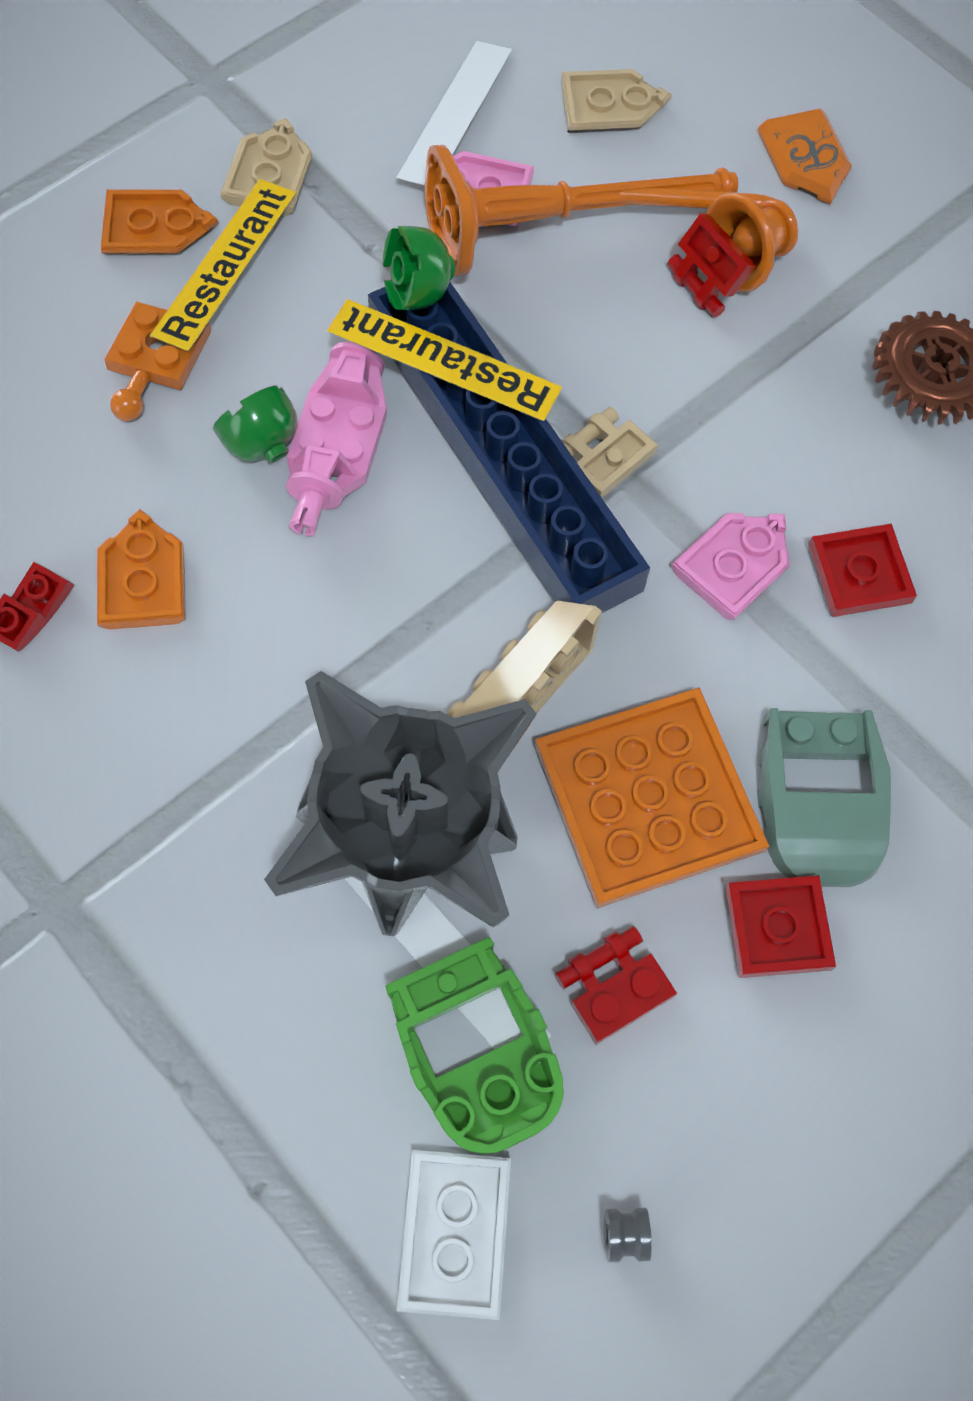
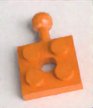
(134, 358)

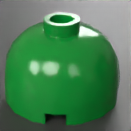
(417, 266)
(259, 427)

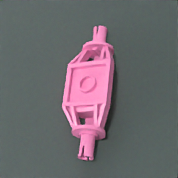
(336, 433)

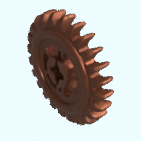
(930, 377)

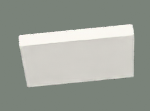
(454, 1235)

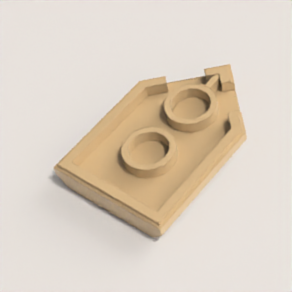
(609, 99)
(270, 156)

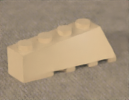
(539, 662)

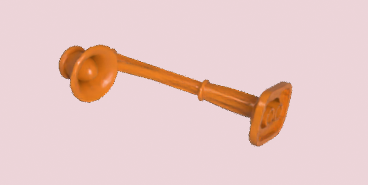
(456, 210)

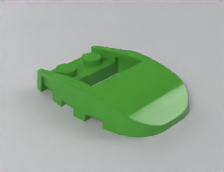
(496, 1096)

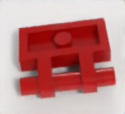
(717, 257)
(623, 997)

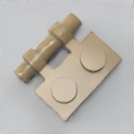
(616, 456)

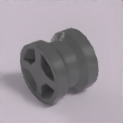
(627, 1235)

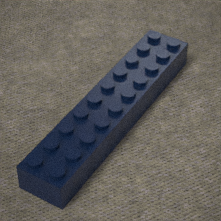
(525, 472)

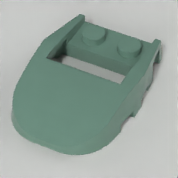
(825, 832)

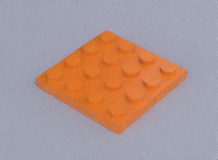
(649, 797)

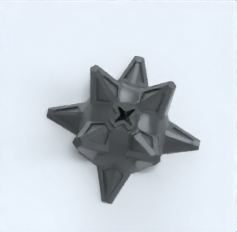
(404, 804)

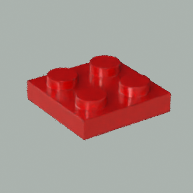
(862, 570)
(780, 926)

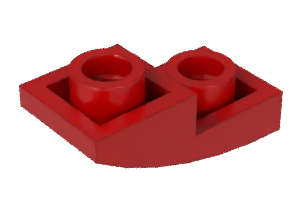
(31, 605)

